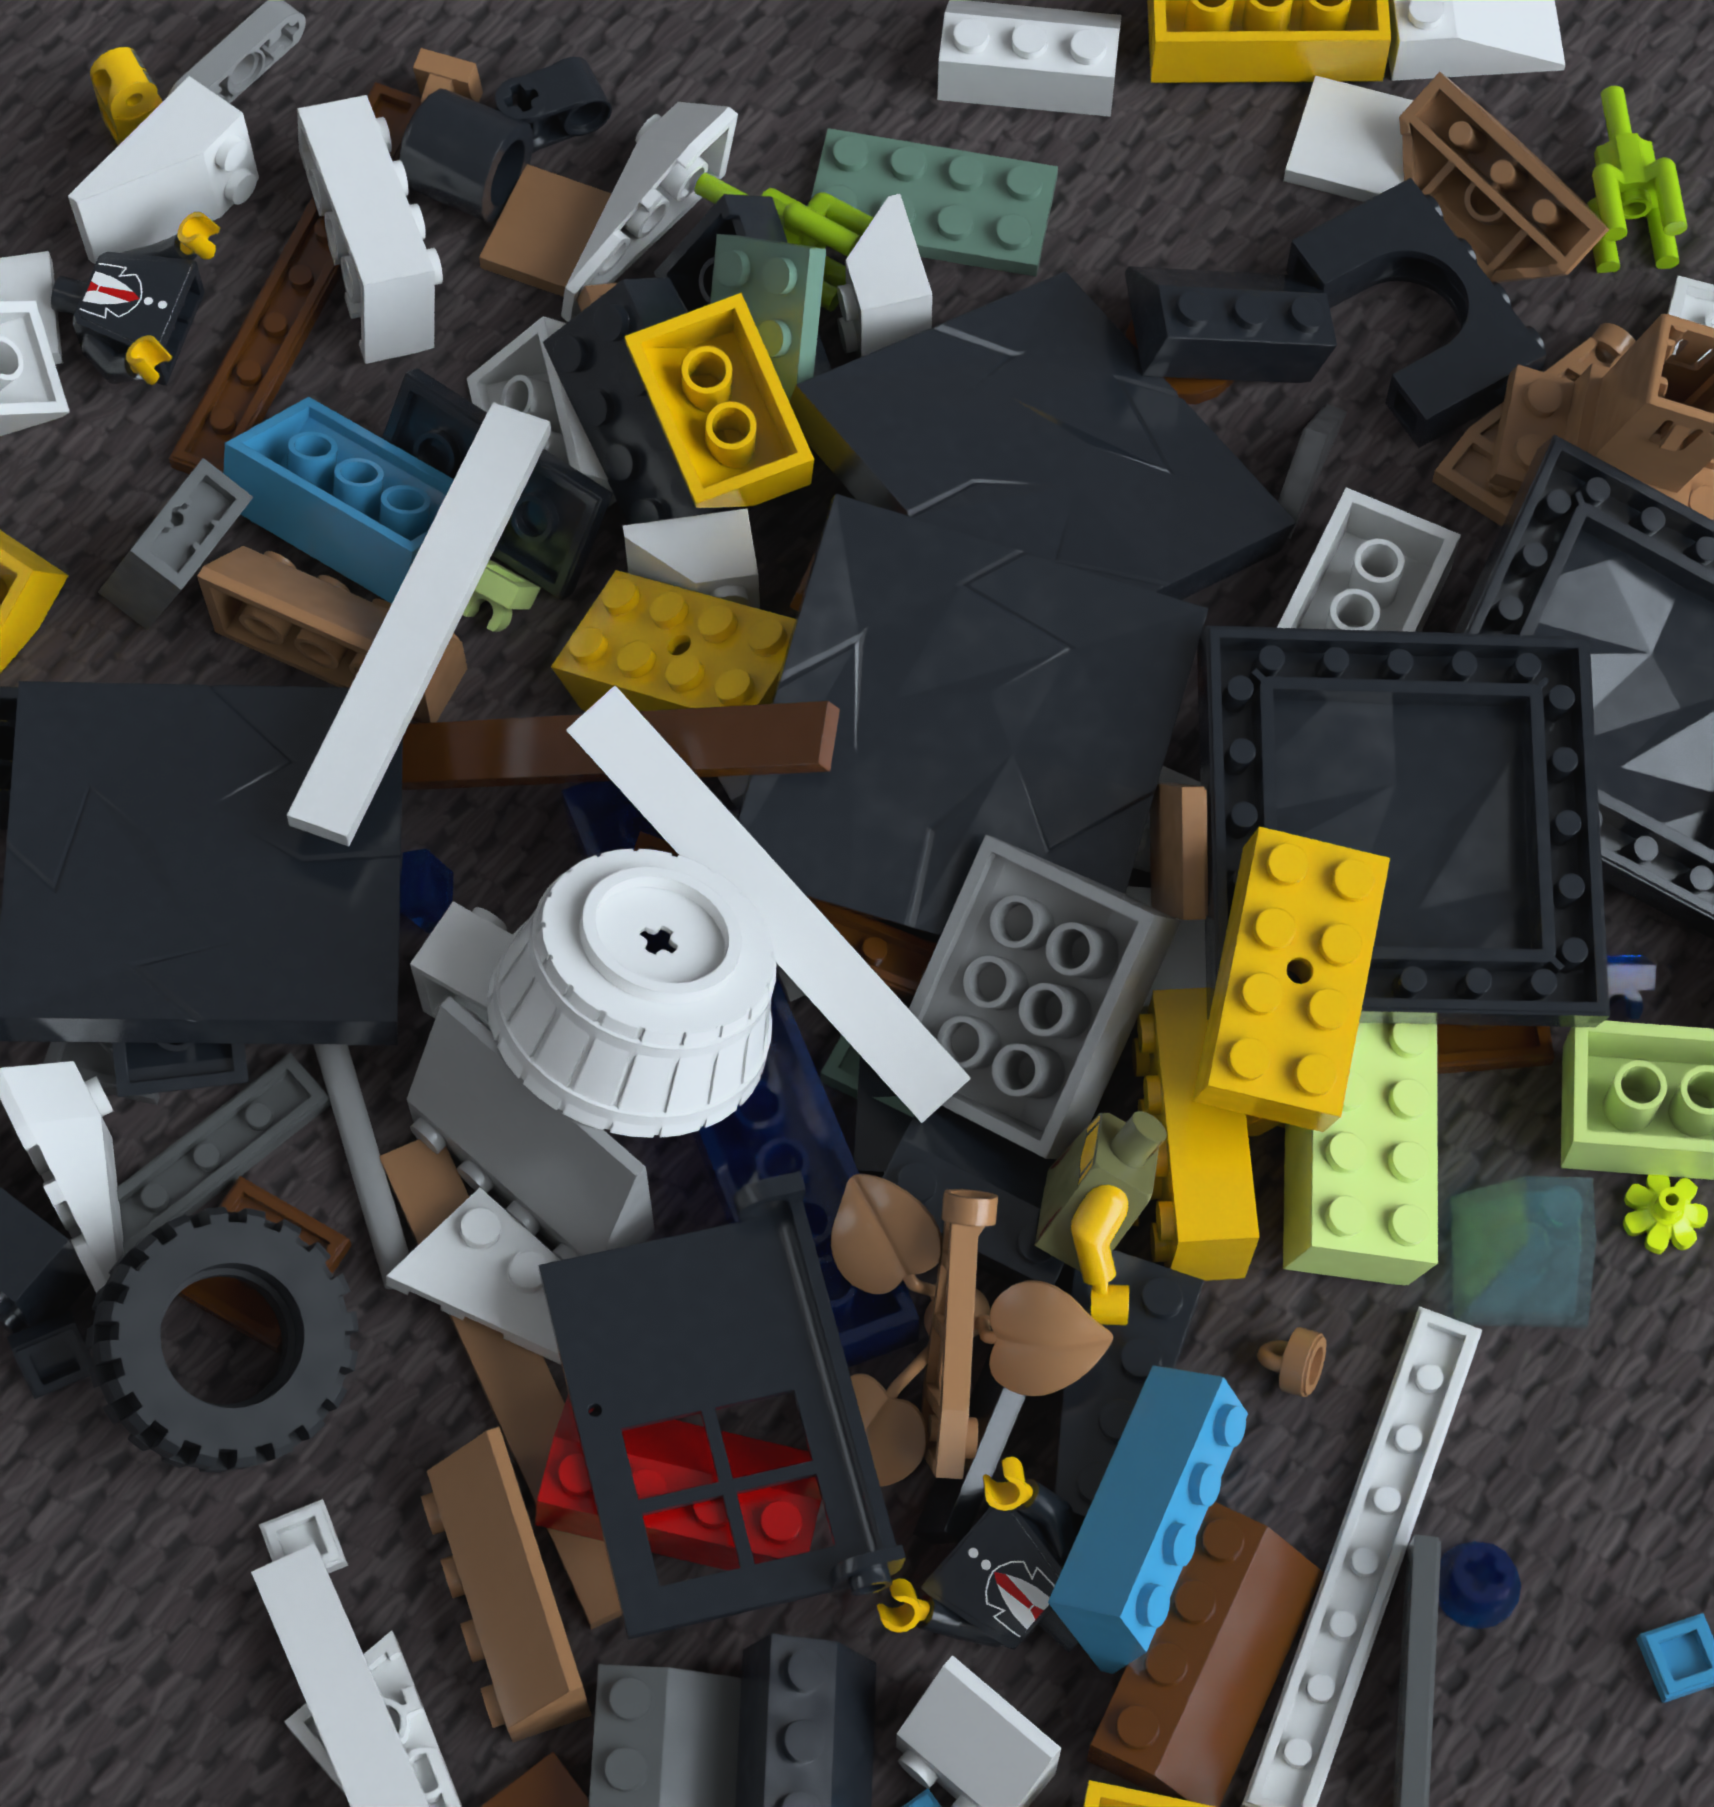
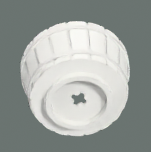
(629, 1032)

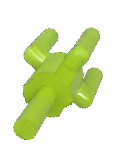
(1633, 186)
(819, 224)

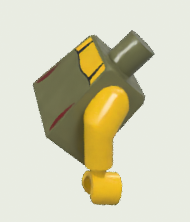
(1095, 1198)

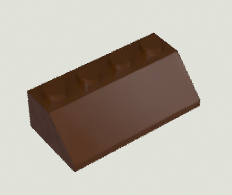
(1210, 1665)

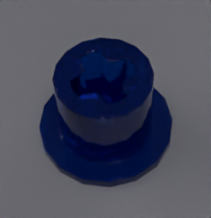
(1478, 1585)

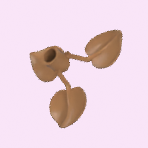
(1037, 1334)

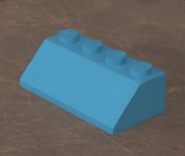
(337, 493)
(1147, 1514)

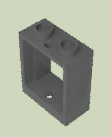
(175, 544)

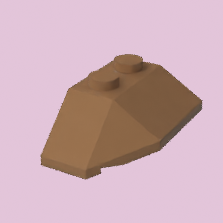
(1494, 188)

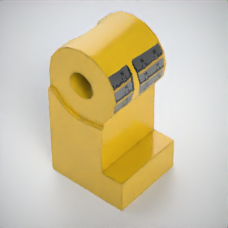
(123, 91)

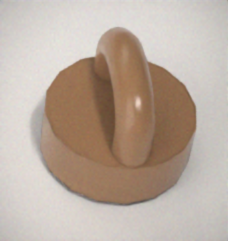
(1296, 1360)

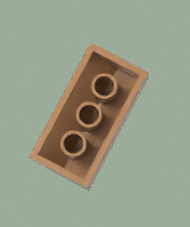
(309, 622)
(506, 1590)

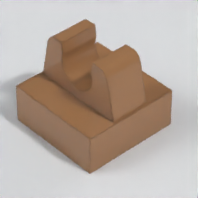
(446, 72)

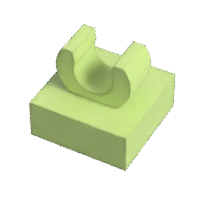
(504, 592)

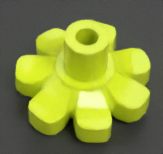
(1664, 1213)

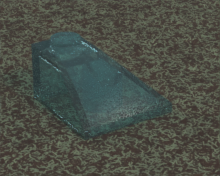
(1524, 1252)

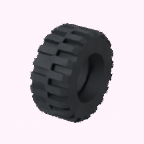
(311, 1323)

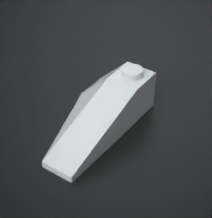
(74, 1154)

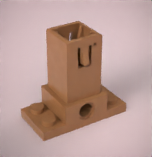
(1640, 416)

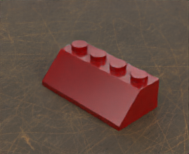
(678, 1458)

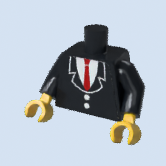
(139, 304)
(999, 1574)

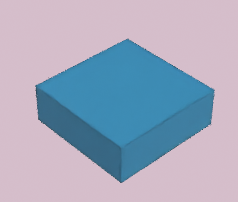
(1679, 1657)

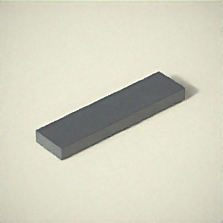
(220, 1149)
(1417, 1672)

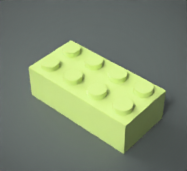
(1639, 1099)
(1368, 1185)

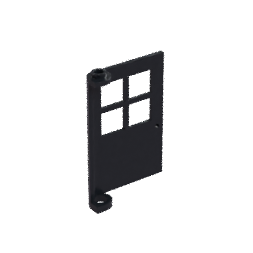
(701, 1330)

